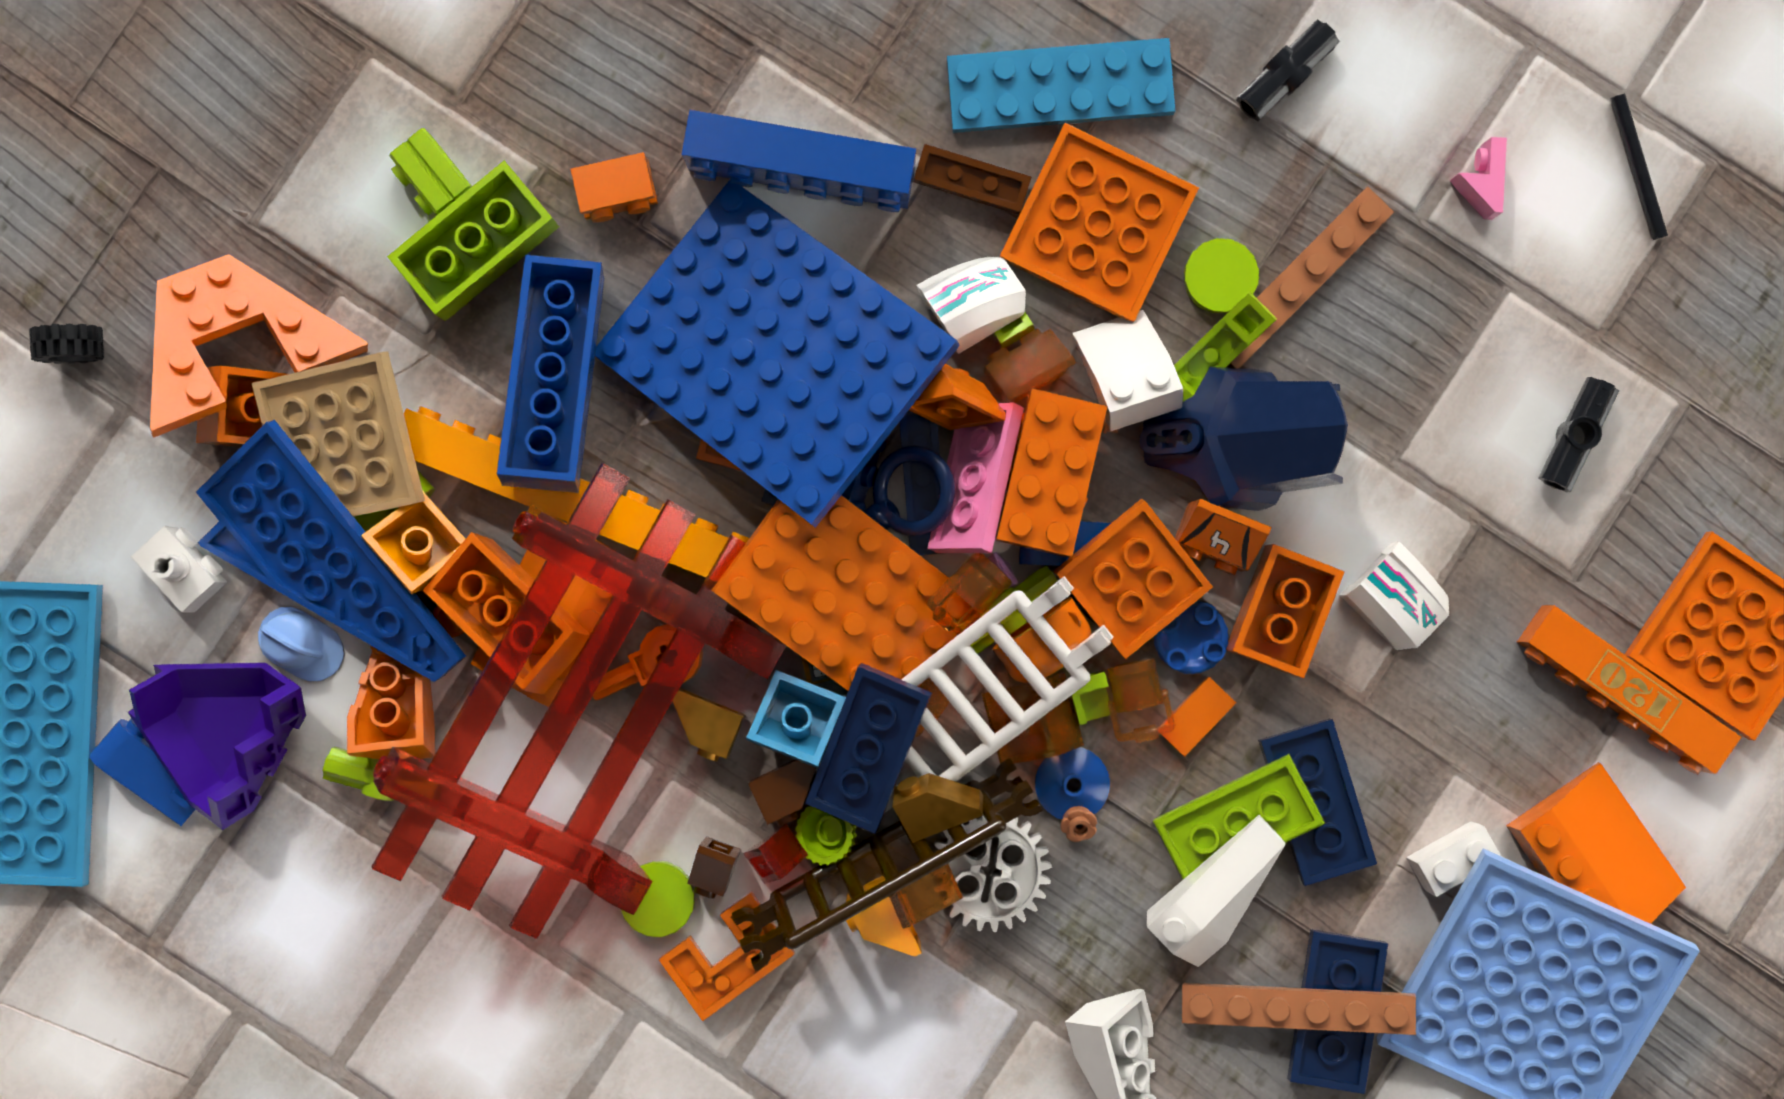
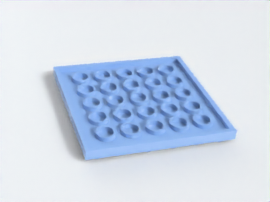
(1538, 987)

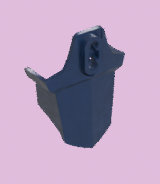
(1251, 437)

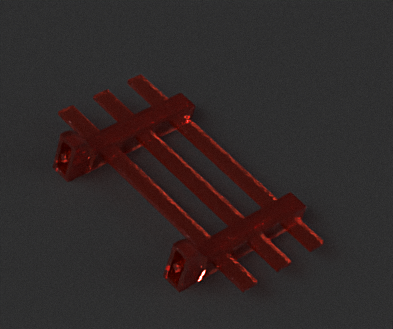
(505, 819)

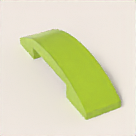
(1223, 342)

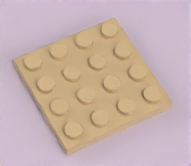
(348, 429)

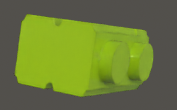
(429, 171)

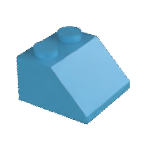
(796, 719)

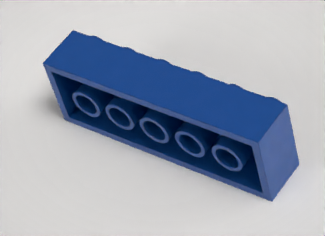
(799, 160)
(551, 374)

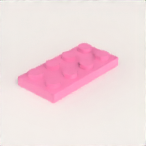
(980, 468)

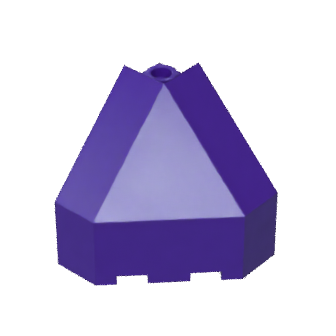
(218, 730)

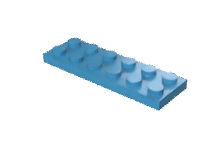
(1060, 85)

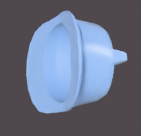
(300, 644)

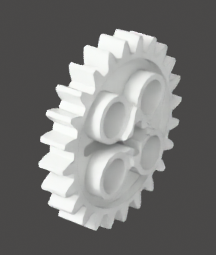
(1024, 875)

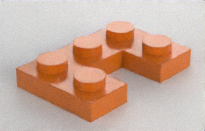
(714, 986)

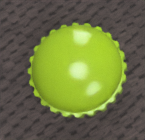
(824, 836)

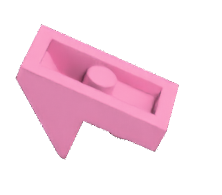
(1486, 188)

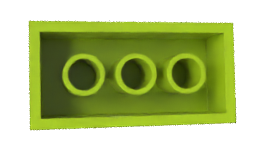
(473, 241)

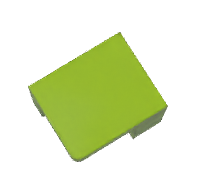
(1092, 699)

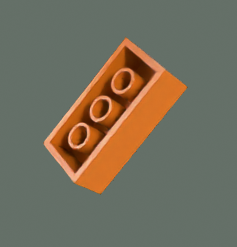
(1051, 473)
(482, 593)

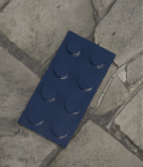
(868, 747)
(1343, 840)
(1337, 1057)

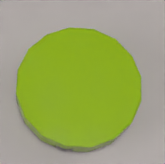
(1220, 275)
(666, 903)

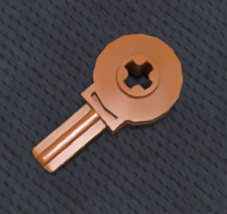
(642, 663)

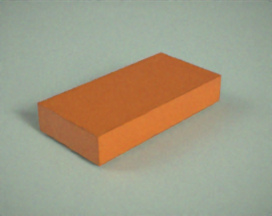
(1198, 715)

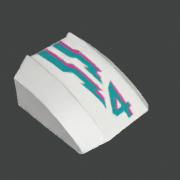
(974, 299)
(1399, 598)

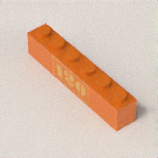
(1628, 689)

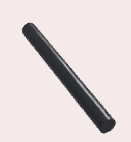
(1639, 166)

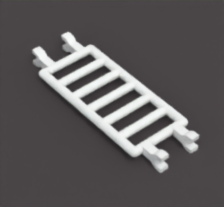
(1021, 720)

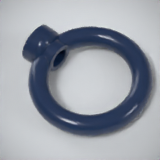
(887, 513)

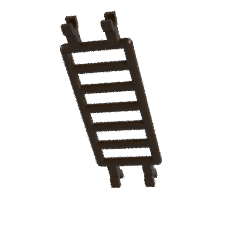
(777, 907)

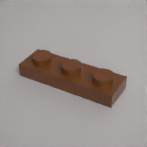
(972, 179)

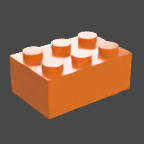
(1284, 610)

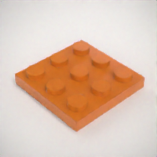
(1134, 578)

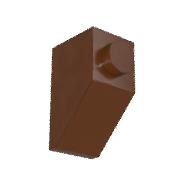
(782, 791)
(713, 867)

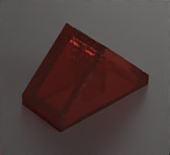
(776, 855)

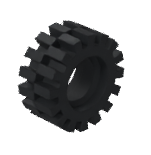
(66, 343)

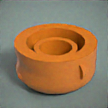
(1069, 625)

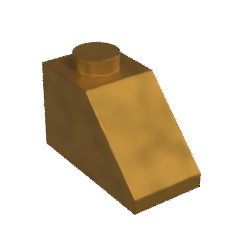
(708, 724)
(934, 805)

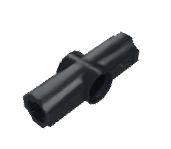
(1287, 70)
(1589, 414)

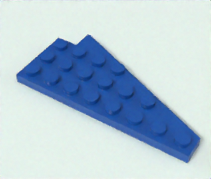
(304, 542)

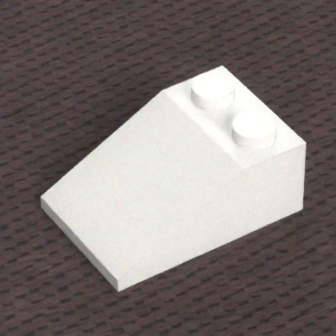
(1129, 370)

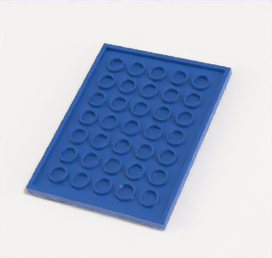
(775, 351)

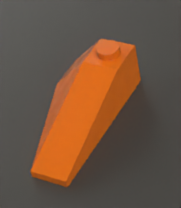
(391, 711)

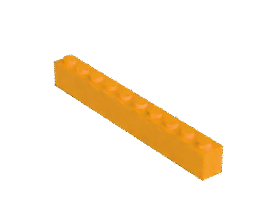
(476, 461)

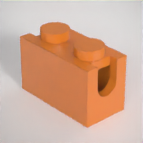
(614, 187)

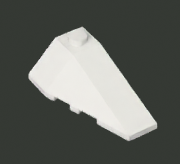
(1211, 900)
(1112, 1045)

